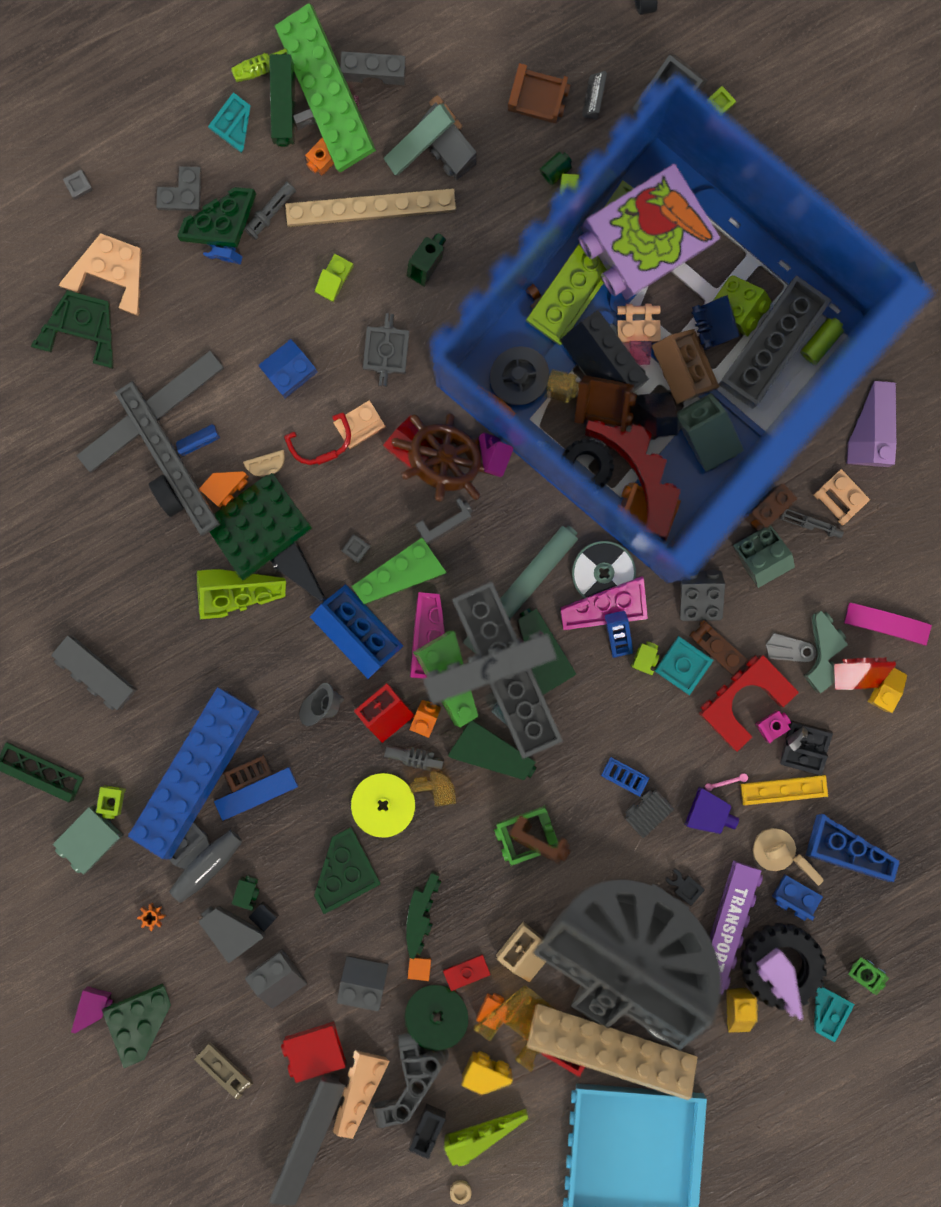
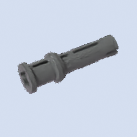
(263, 217)

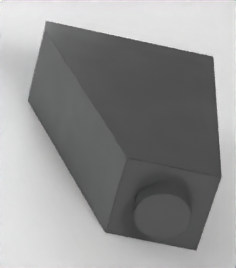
(229, 932)

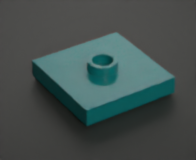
(683, 665)

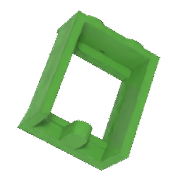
(502, 834)

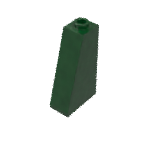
(282, 99)
(553, 672)
(491, 752)

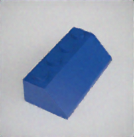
(356, 631)

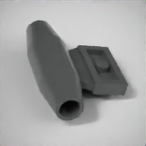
(201, 860)

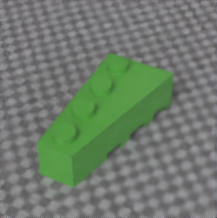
(405, 570)
(437, 655)

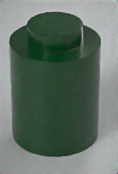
(555, 167)

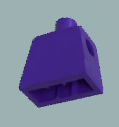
(710, 813)

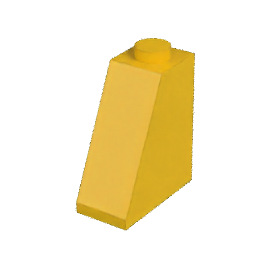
(741, 1010)

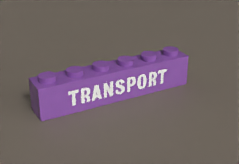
(733, 916)

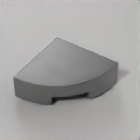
(794, 739)

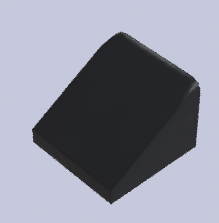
(263, 916)

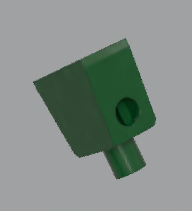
(426, 259)

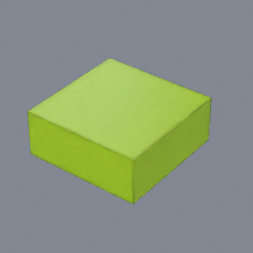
(722, 100)

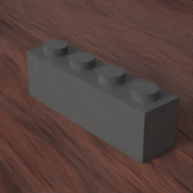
(94, 672)

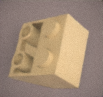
(518, 952)

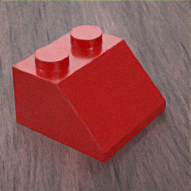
(406, 432)

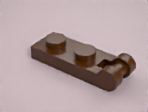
(718, 648)

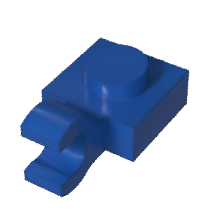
(225, 254)

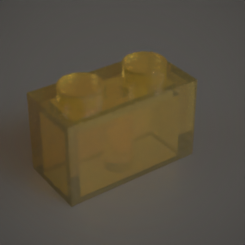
(561, 386)

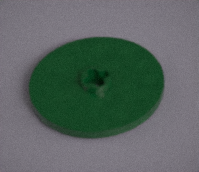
(420, 1018)

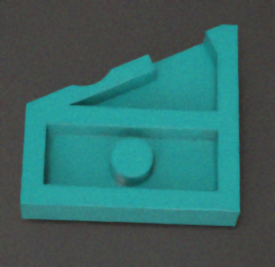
(232, 122)
(830, 1013)

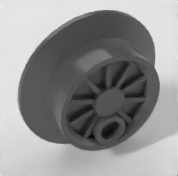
(519, 375)

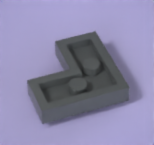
(185, 196)

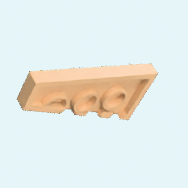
(363, 1083)

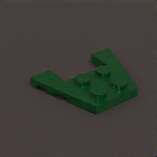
(82, 318)

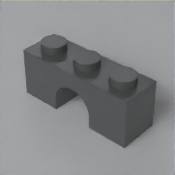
(386, 67)

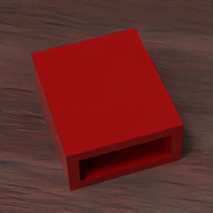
(314, 1052)

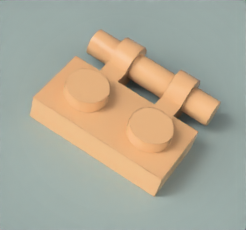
(638, 330)

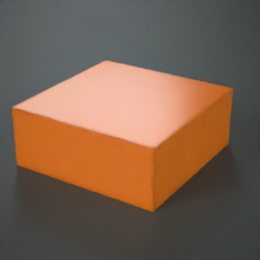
(419, 968)

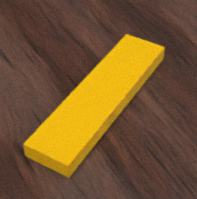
(784, 790)

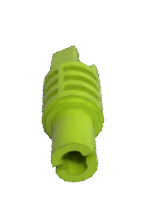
(253, 67)

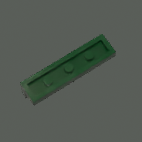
(35, 780)

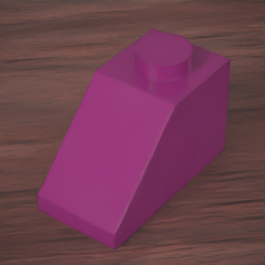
(90, 1007)

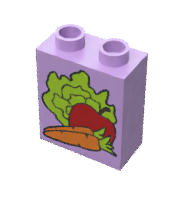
(647, 233)

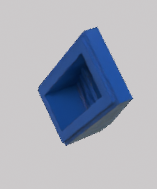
(614, 622)
(644, 779)

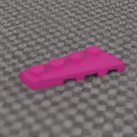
(592, 610)
(426, 628)

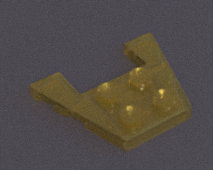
(517, 1014)

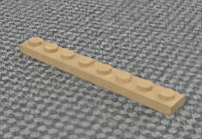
(370, 207)

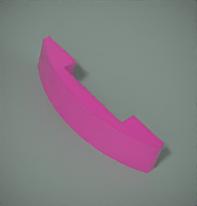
(887, 623)

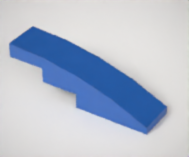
(256, 793)

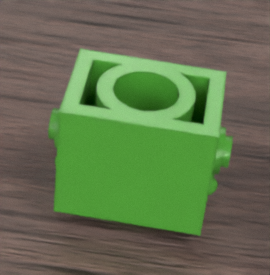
(863, 969)

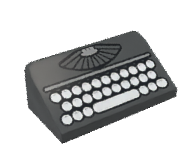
(594, 95)

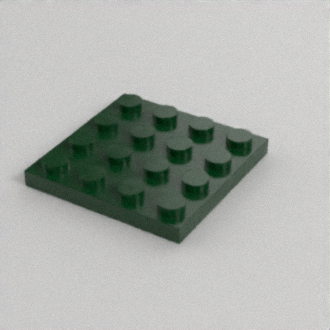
(258, 526)

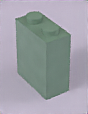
(87, 840)

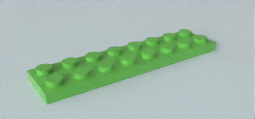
(325, 88)

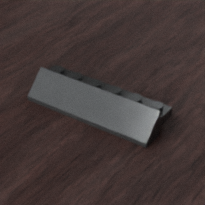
(308, 1141)

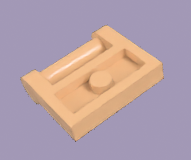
(848, 494)

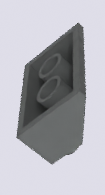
(453, 150)

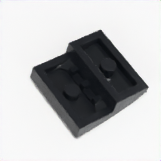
(812, 753)

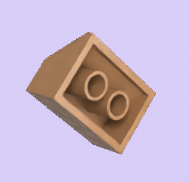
(685, 366)

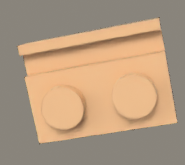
(363, 424)

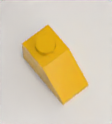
(889, 692)

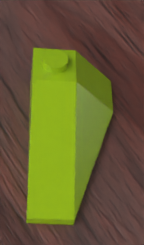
(225, 591)
(472, 1141)

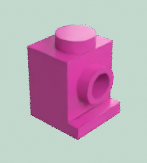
(766, 729)

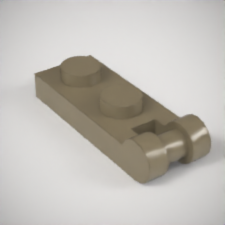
(223, 1070)

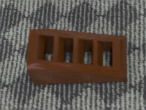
(228, 775)

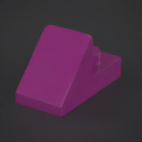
(494, 454)

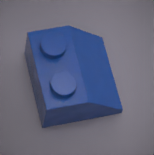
(288, 368)

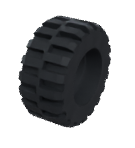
(783, 936)

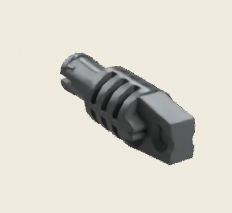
(414, 757)

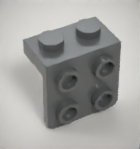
(702, 596)

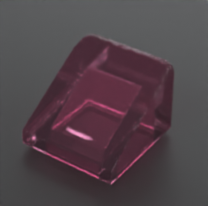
(641, 351)

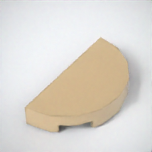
(266, 464)
(808, 869)

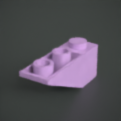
(782, 977)

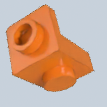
(425, 718)

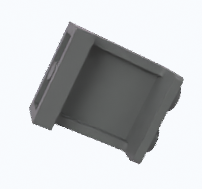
(446, 527)

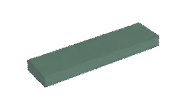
(419, 139)

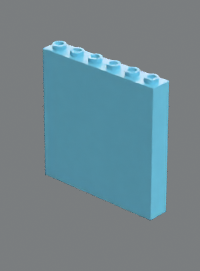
(634, 1148)

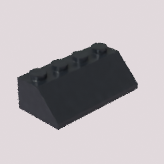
(601, 352)

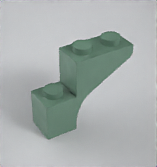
(828, 643)

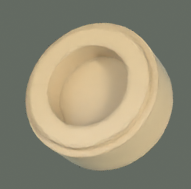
(460, 1192)

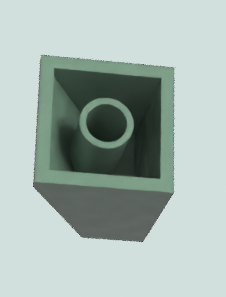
(709, 432)

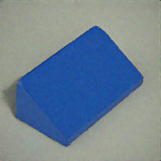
(197, 440)

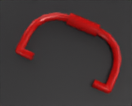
(327, 456)

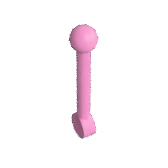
(742, 777)

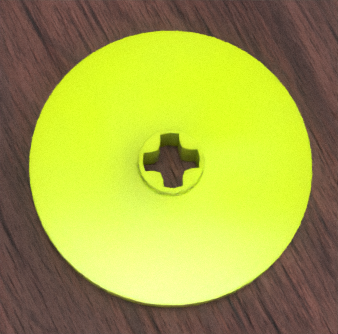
(383, 822)

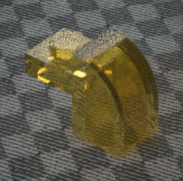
(441, 785)

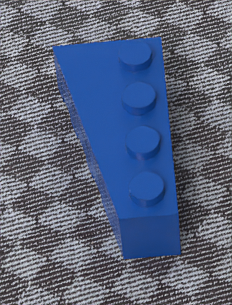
(842, 848)

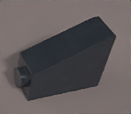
(656, 413)

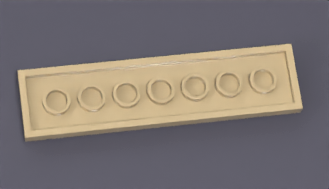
(612, 1052)

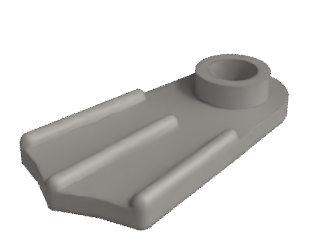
(790, 649)

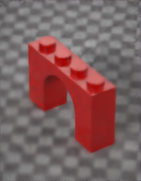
(719, 711)

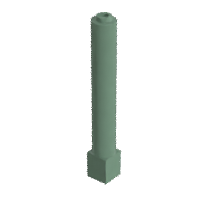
(536, 572)

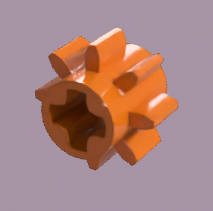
(148, 921)

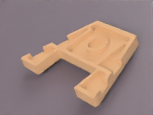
(112, 262)

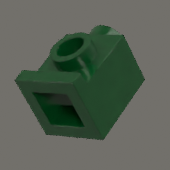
(246, 892)

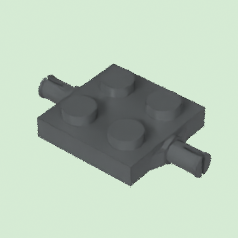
(386, 350)

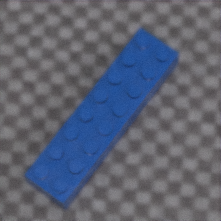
(193, 774)

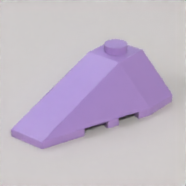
(875, 430)

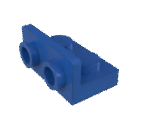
(797, 897)

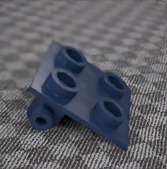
(715, 322)

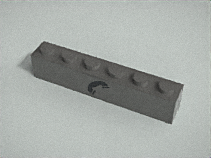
(490, 668)

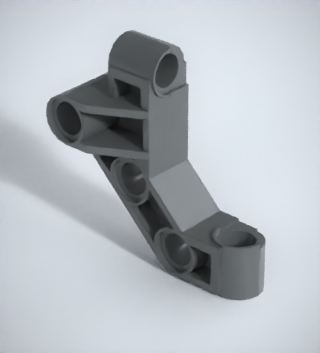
(418, 1066)

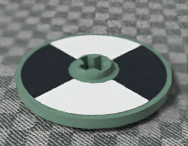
(602, 555)

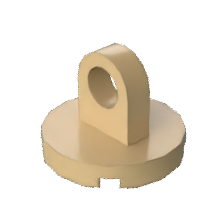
(774, 849)

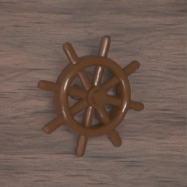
(443, 457)

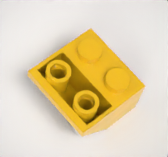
(485, 1074)

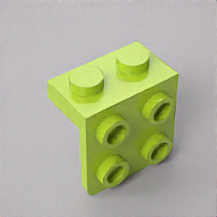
(746, 301)

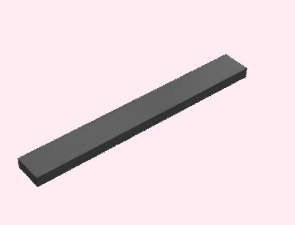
(159, 403)
(167, 458)

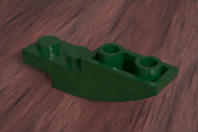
(417, 921)

